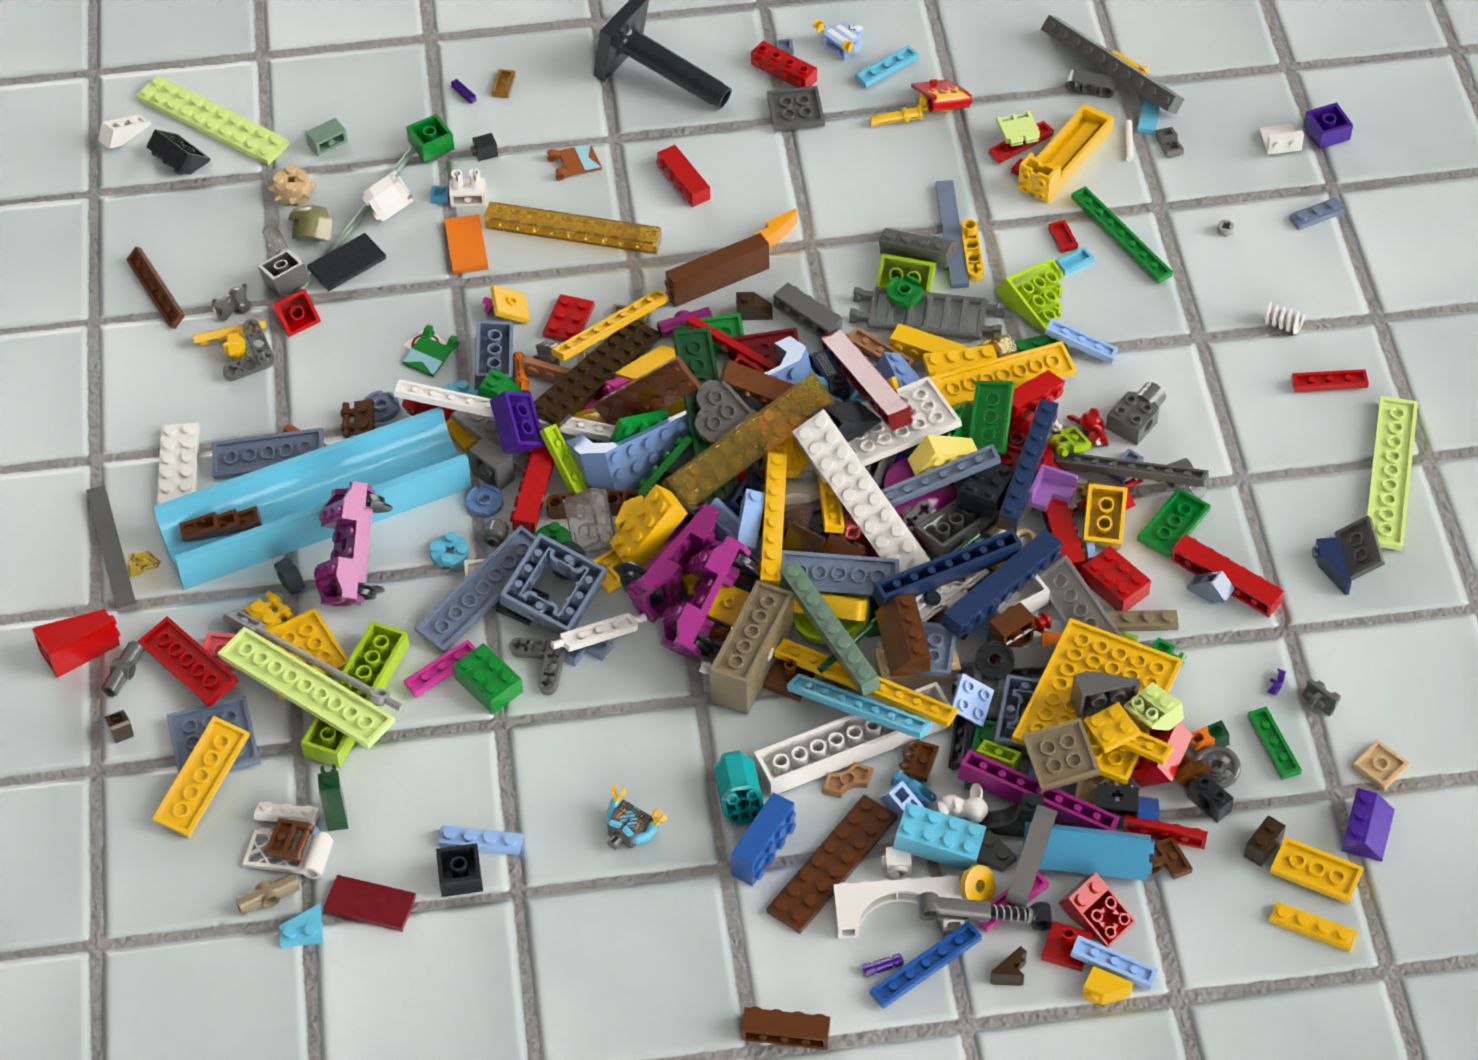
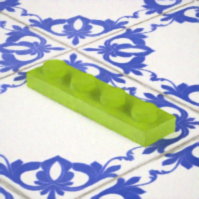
(563, 459)

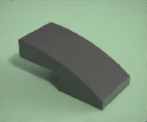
(1169, 142)

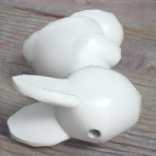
(972, 809)

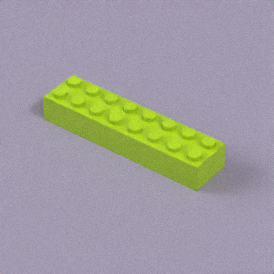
(374, 665)

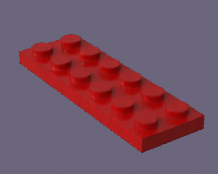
(188, 661)

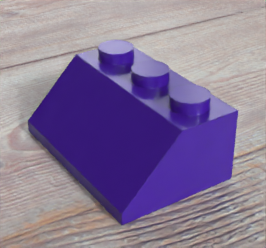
(516, 422)
(1368, 825)

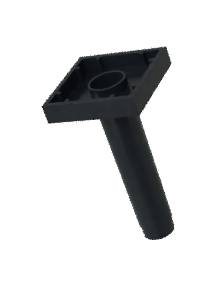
(625, 38)

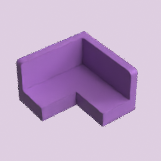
(1051, 484)

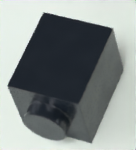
(484, 147)

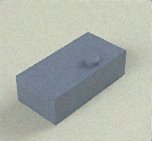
(493, 349)

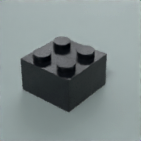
(459, 870)

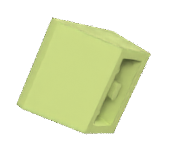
(1156, 708)

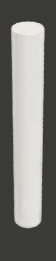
(1129, 140)

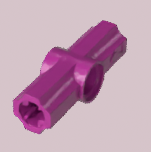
(667, 326)

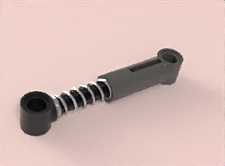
(934, 907)

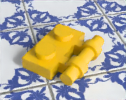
(263, 612)

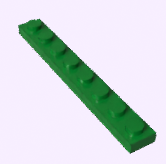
(1122, 235)

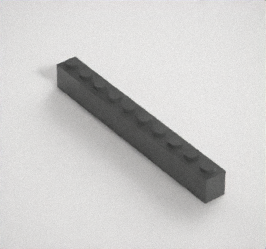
(1112, 64)

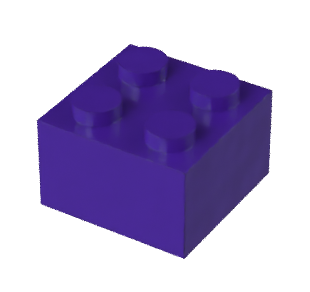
(1328, 125)

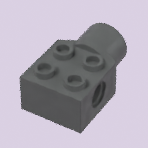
(1136, 413)

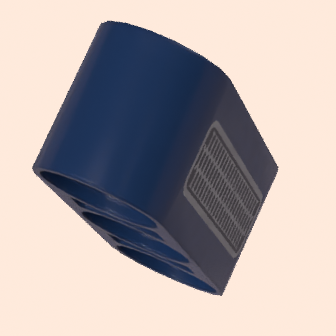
(823, 364)

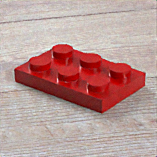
(568, 318)

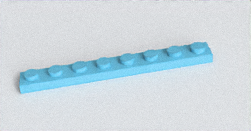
(859, 706)

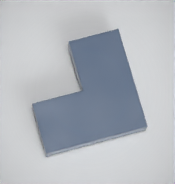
(598, 650)

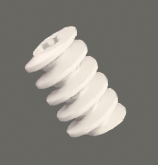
(1283, 318)

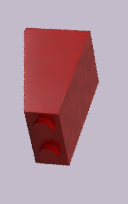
(76, 640)

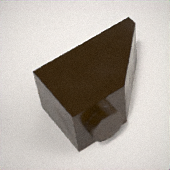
(753, 306)

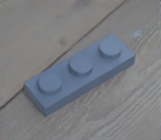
(1317, 213)

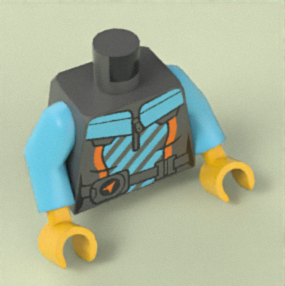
(628, 823)

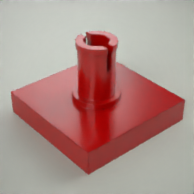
(1060, 945)

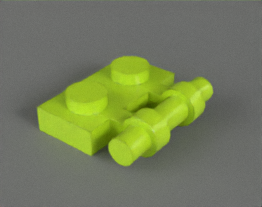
(1069, 439)

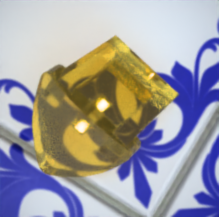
(140, 562)

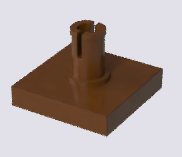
(782, 674)

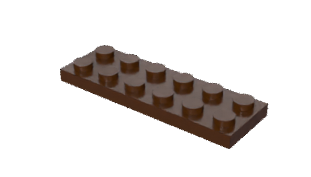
(648, 392)

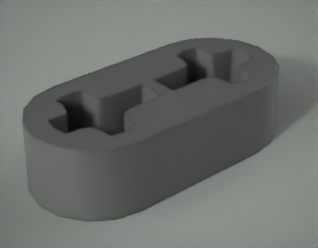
(913, 513)

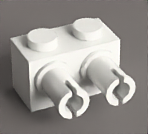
(467, 191)

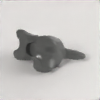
(231, 302)

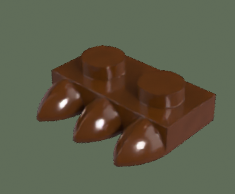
(920, 760)

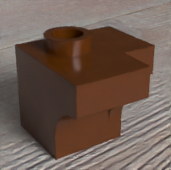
(1190, 770)

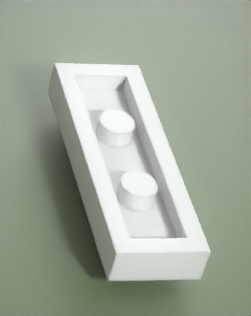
(271, 812)

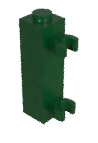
(332, 799)

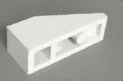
(120, 131)

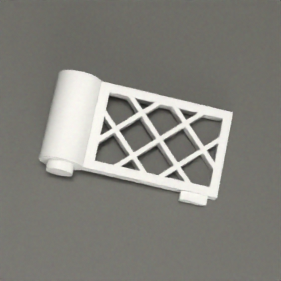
(313, 861)

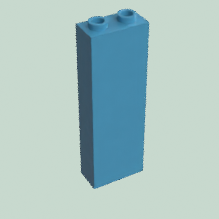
(1097, 852)

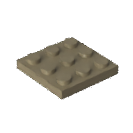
(1061, 754)

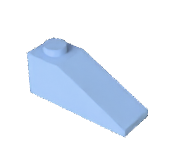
(750, 518)
(897, 797)

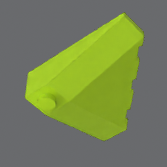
(1034, 293)

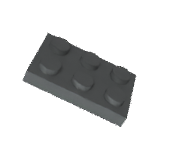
(1360, 547)

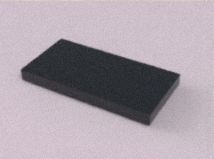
(346, 261)

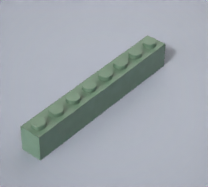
(830, 629)

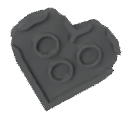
(719, 411)

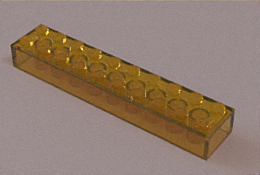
(747, 442)

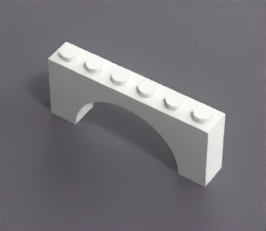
(856, 900)

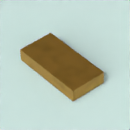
(503, 83)

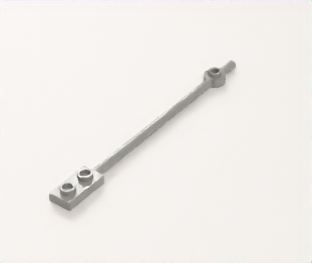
(377, 696)

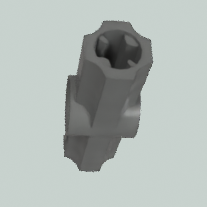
(122, 669)

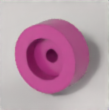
(489, 305)

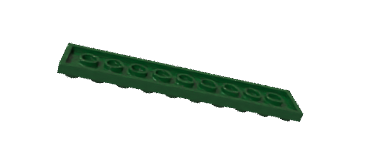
(698, 354)

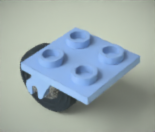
(971, 696)

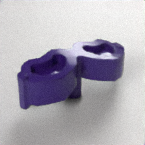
(1277, 684)

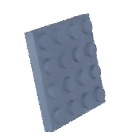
(189, 725)

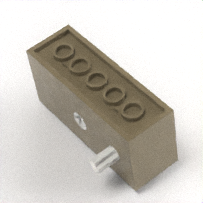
(750, 647)

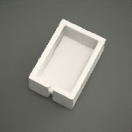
(1033, 596)

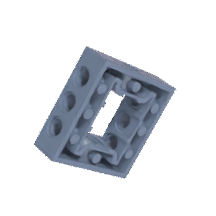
(551, 554)
(1016, 696)

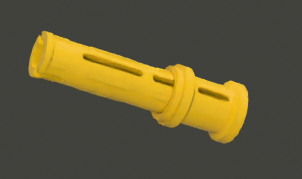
(904, 115)

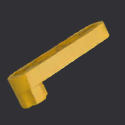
(969, 228)

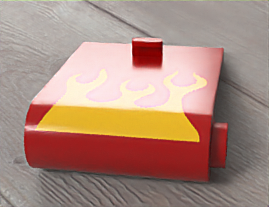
(943, 95)

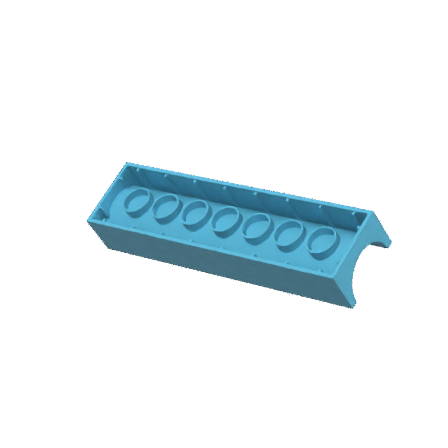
(402, 461)

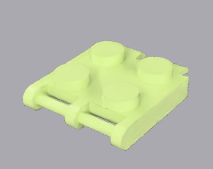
(1018, 130)

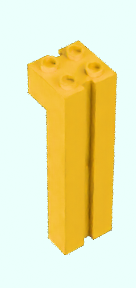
(1064, 153)

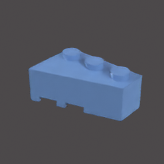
(895, 365)

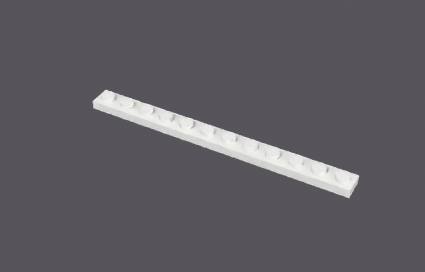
(481, 406)

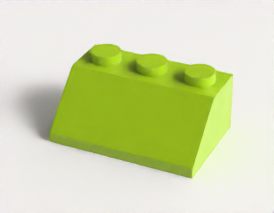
(894, 266)

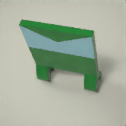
(428, 354)

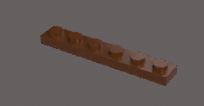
(155, 287)

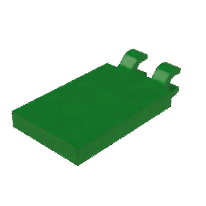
(727, 324)

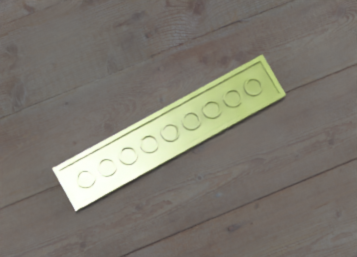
(213, 120)
(1392, 470)
(306, 687)

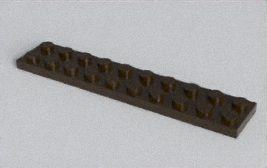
(588, 376)

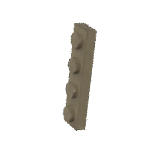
(1145, 620)

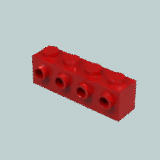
(783, 65)

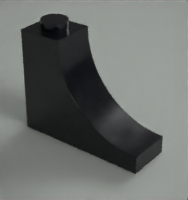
(1012, 819)

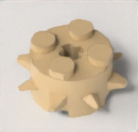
(292, 186)

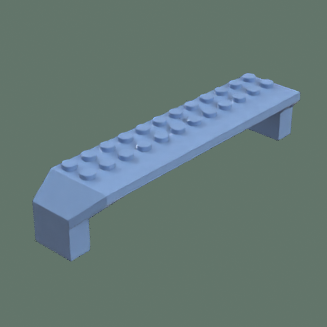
(627, 462)

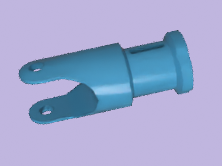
(918, 789)

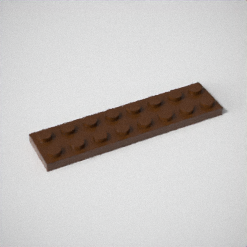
(831, 864)

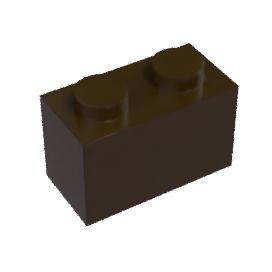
(1264, 841)

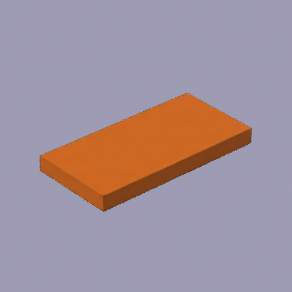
(466, 244)

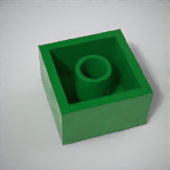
(430, 137)

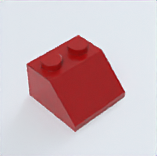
(295, 312)

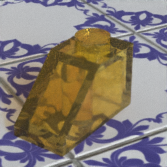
(1002, 344)

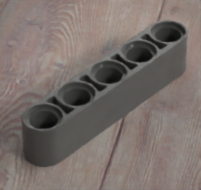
(1031, 856)

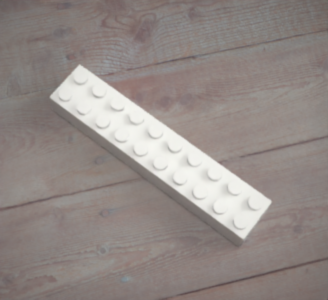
(859, 492)
(833, 747)

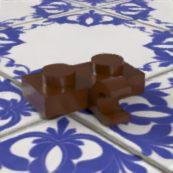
(1170, 857)

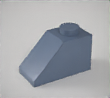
(1211, 586)

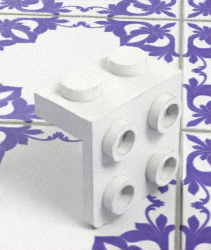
(1281, 139)

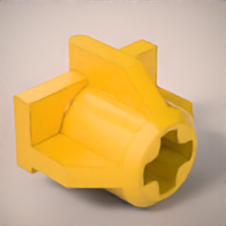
(235, 346)

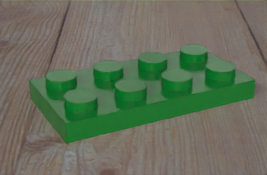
(992, 414)
(1173, 521)

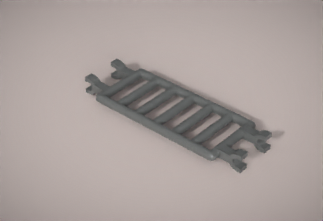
(981, 329)

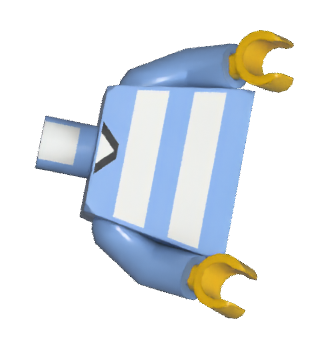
(840, 39)

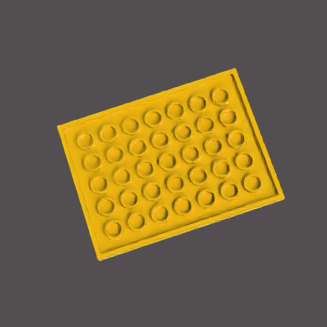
(1088, 650)

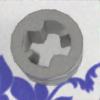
(1225, 224)

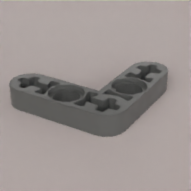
(256, 358)
(546, 654)

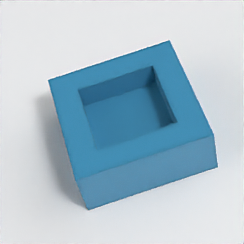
(439, 194)

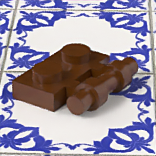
(363, 417)

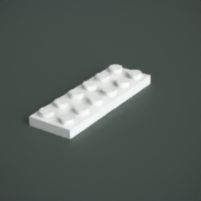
(178, 461)

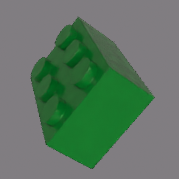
(488, 678)

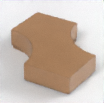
(839, 783)

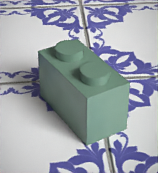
(326, 136)

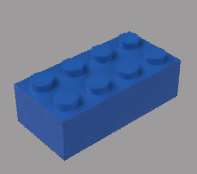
(763, 839)

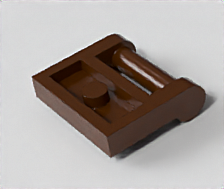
(283, 837)

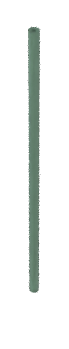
(360, 215)

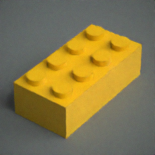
(648, 526)

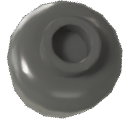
(495, 532)

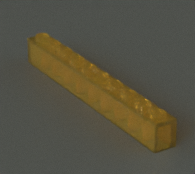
(573, 227)

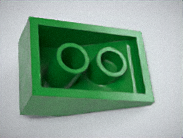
(495, 384)

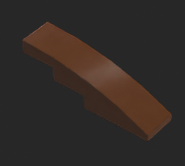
(219, 525)

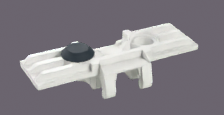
(945, 596)

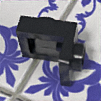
(839, 386)

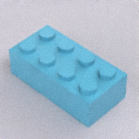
(939, 837)

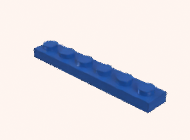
(925, 965)

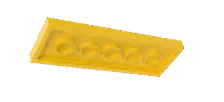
(201, 776)

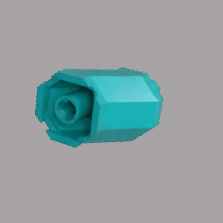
(738, 787)

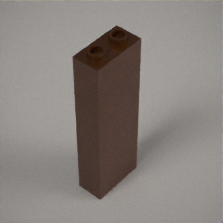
(717, 270)

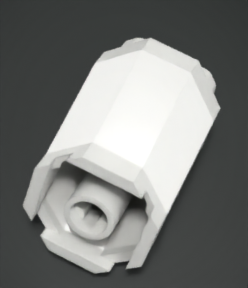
(387, 196)

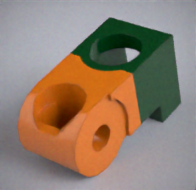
(1210, 735)

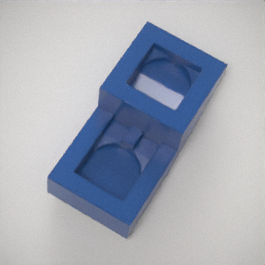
(1148, 808)

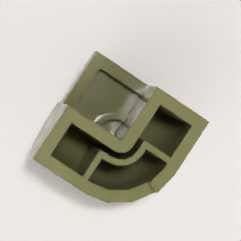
(311, 223)

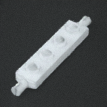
(598, 632)

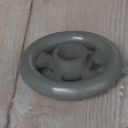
(1220, 752)

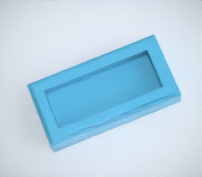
(1075, 261)

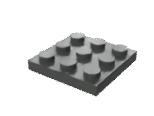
(795, 108)

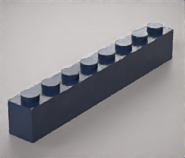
(1028, 465)
(948, 567)
(1002, 584)

